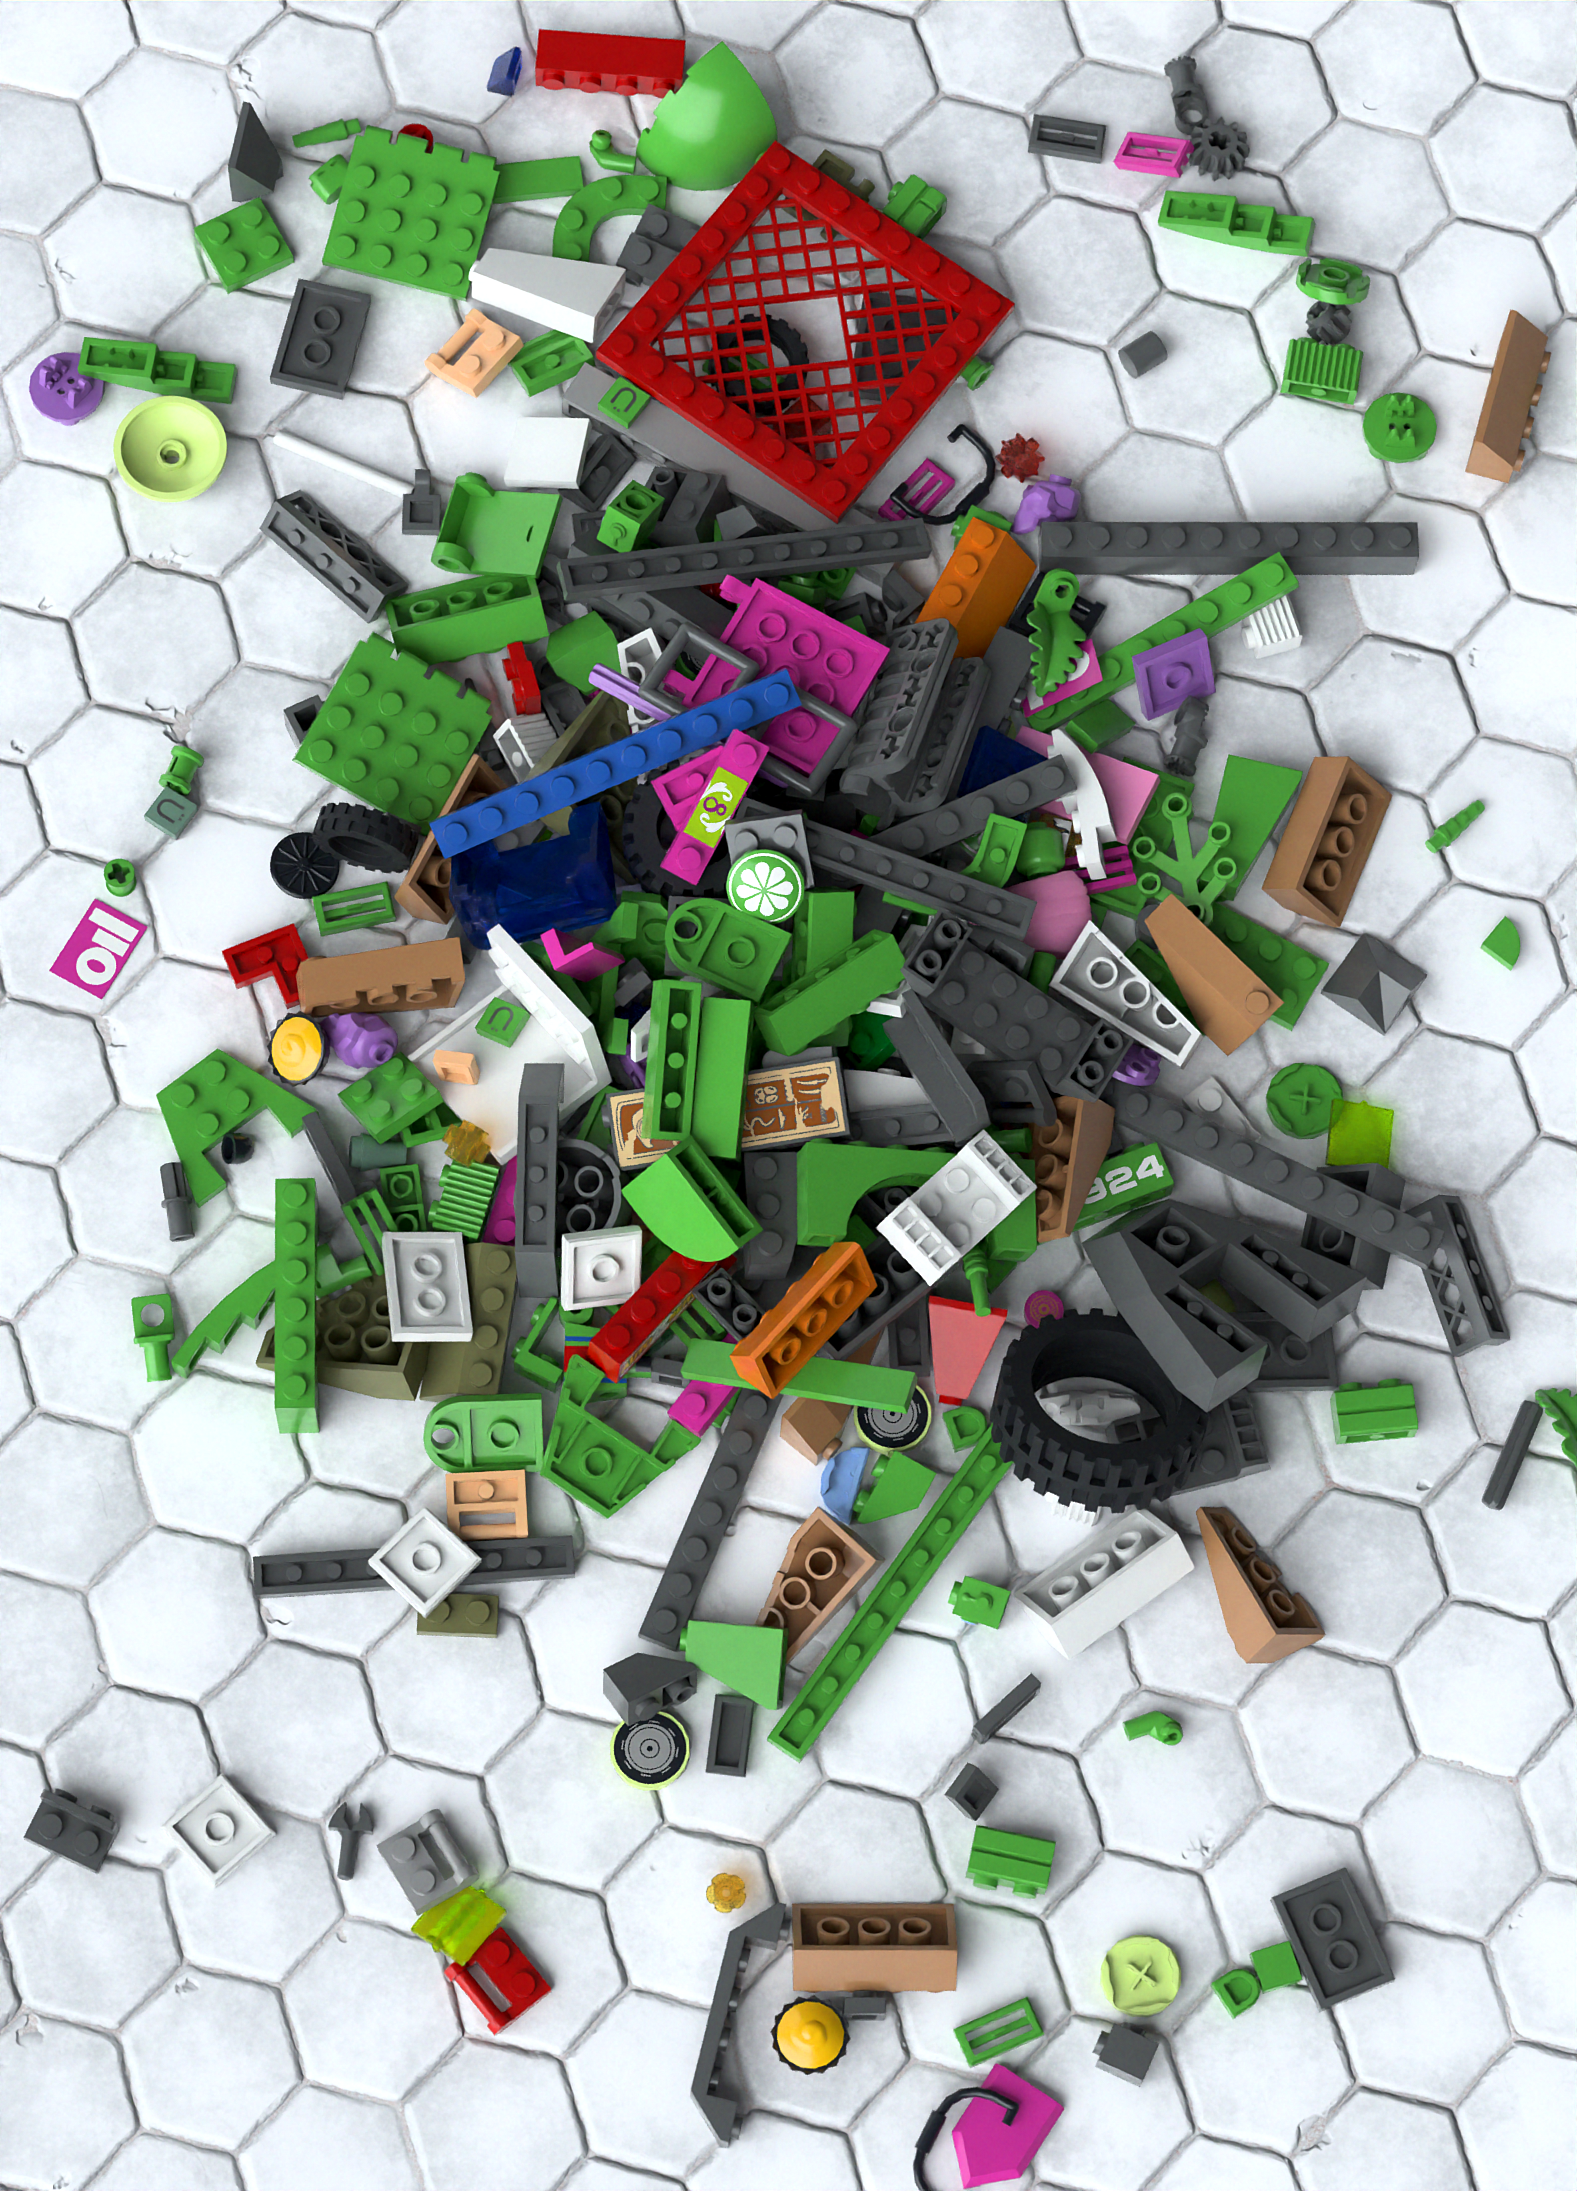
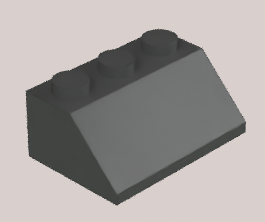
(1344, 1247)

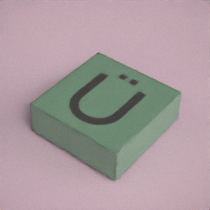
(171, 813)

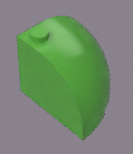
(710, 127)

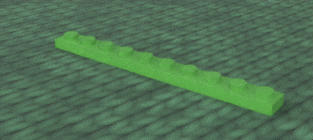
(890, 1600)

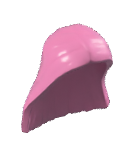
(1059, 912)

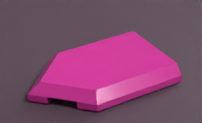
(992, 2150)

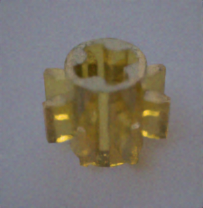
(466, 1143)

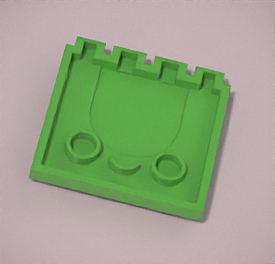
(412, 213)
(394, 732)

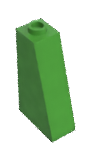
(1252, 805)

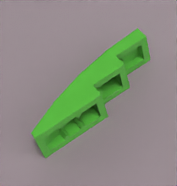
(1235, 224)
(157, 371)
(244, 1305)

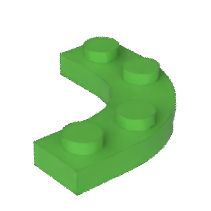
(597, 204)
(991, 863)

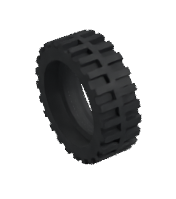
(1080, 1467)

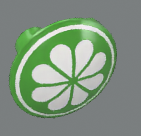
(766, 885)

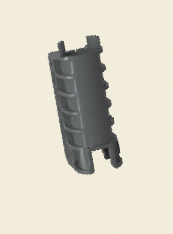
(915, 724)

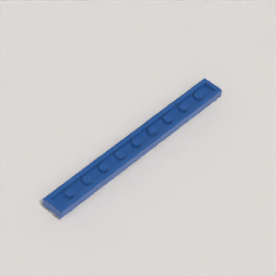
(614, 763)

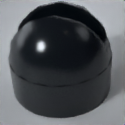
(236, 1148)

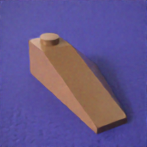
(1217, 986)
(1068, 1162)
(817, 1425)
(817, 1578)
(1255, 1605)

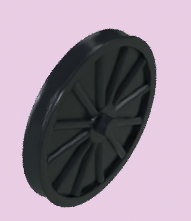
(302, 867)

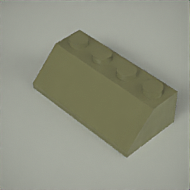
(477, 1364)

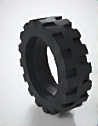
(780, 336)
(365, 837)

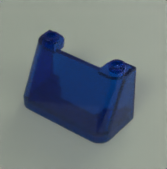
(539, 885)

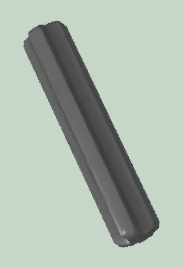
(1512, 1455)

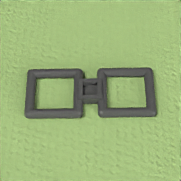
(749, 671)

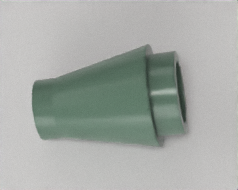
(368, 1154)

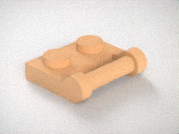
(483, 358)
(487, 1494)

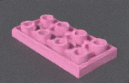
(1124, 785)

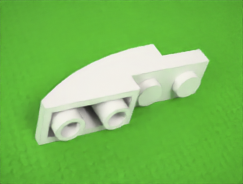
(1087, 806)

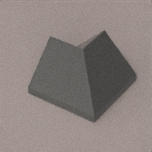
(253, 158)
(1373, 984)

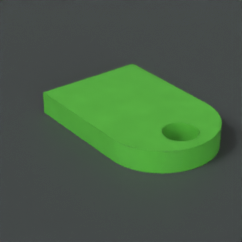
(728, 949)
(489, 1433)

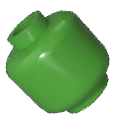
(1040, 851)

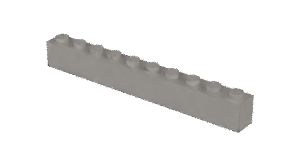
(677, 444)

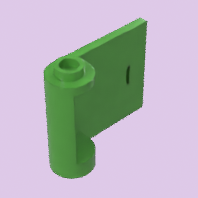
(495, 530)

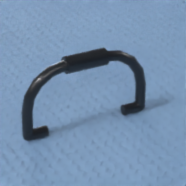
(974, 497)
(937, 2119)

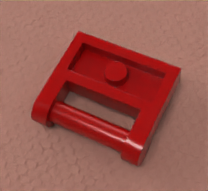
(508, 1972)

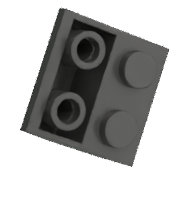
(688, 506)

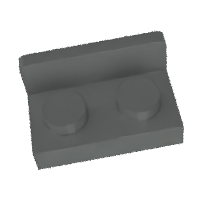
(72, 1830)

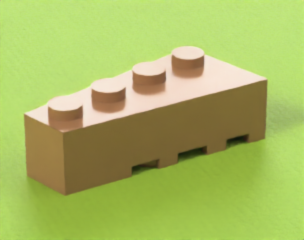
(383, 980)

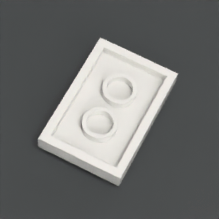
(427, 1287)

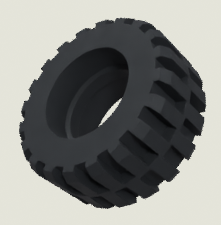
(645, 852)

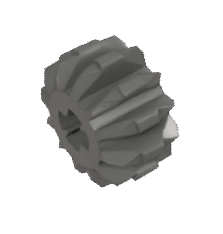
(1218, 149)

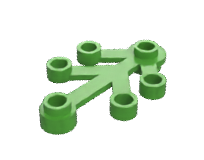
(1187, 869)

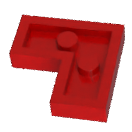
(520, 672)
(266, 956)

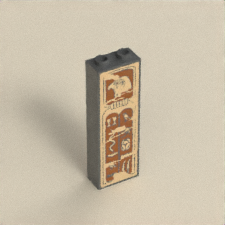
(781, 1112)

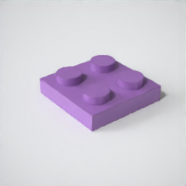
(1172, 673)

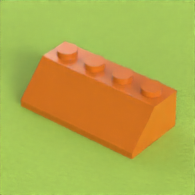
(979, 587)
(804, 1318)

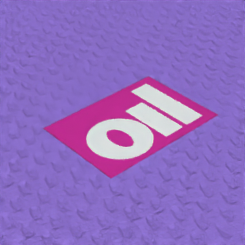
(1086, 675)
(98, 949)

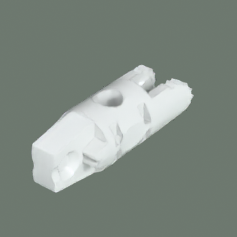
(1089, 1406)

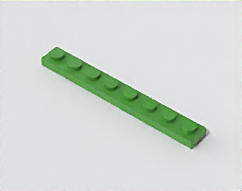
(1211, 613)

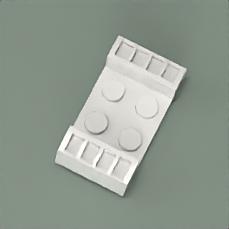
(956, 1207)

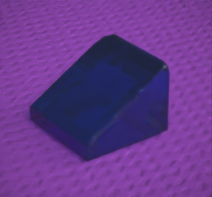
(506, 72)

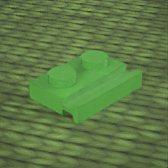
(549, 361)

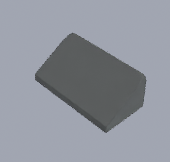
(602, 470)

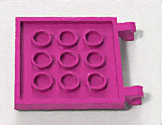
(815, 650)

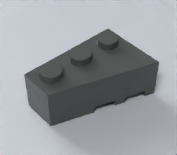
(771, 1197)

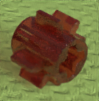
(1019, 458)

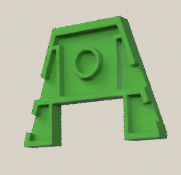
(600, 990)
(217, 1100)
(594, 1459)

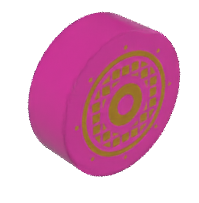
(1040, 1305)

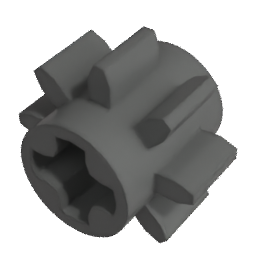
(1328, 322)

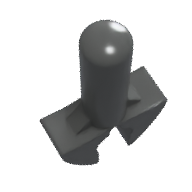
(349, 1838)

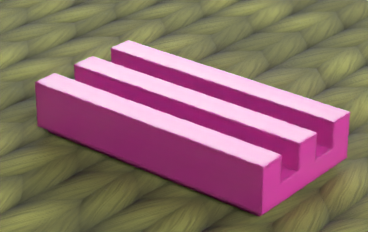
(1151, 159)
(938, 474)
(1108, 884)

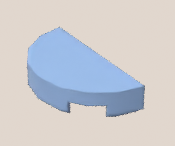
(842, 1482)

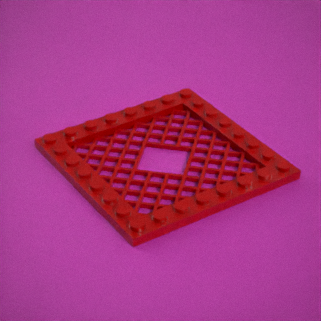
(827, 490)

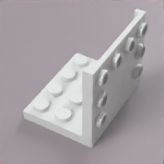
(552, 1035)

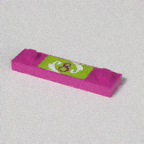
(714, 806)

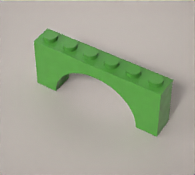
(839, 1175)
(296, 1305)

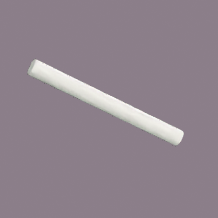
(342, 464)

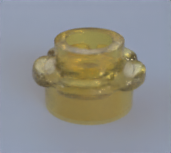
(726, 1882)

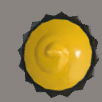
(298, 1049)
(810, 2035)

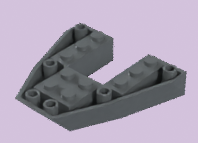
(1170, 1250)

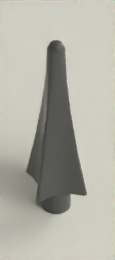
(488, 747)

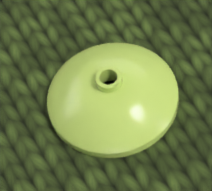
(167, 429)

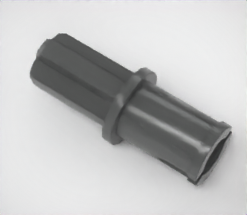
(176, 1202)

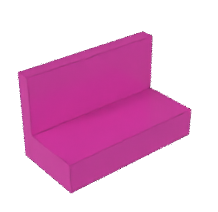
(577, 958)

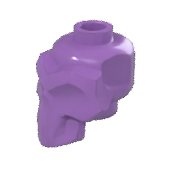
(1046, 502)
(361, 1038)

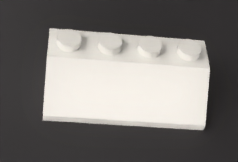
(1104, 1581)

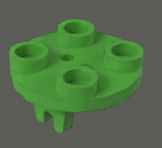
(1399, 444)

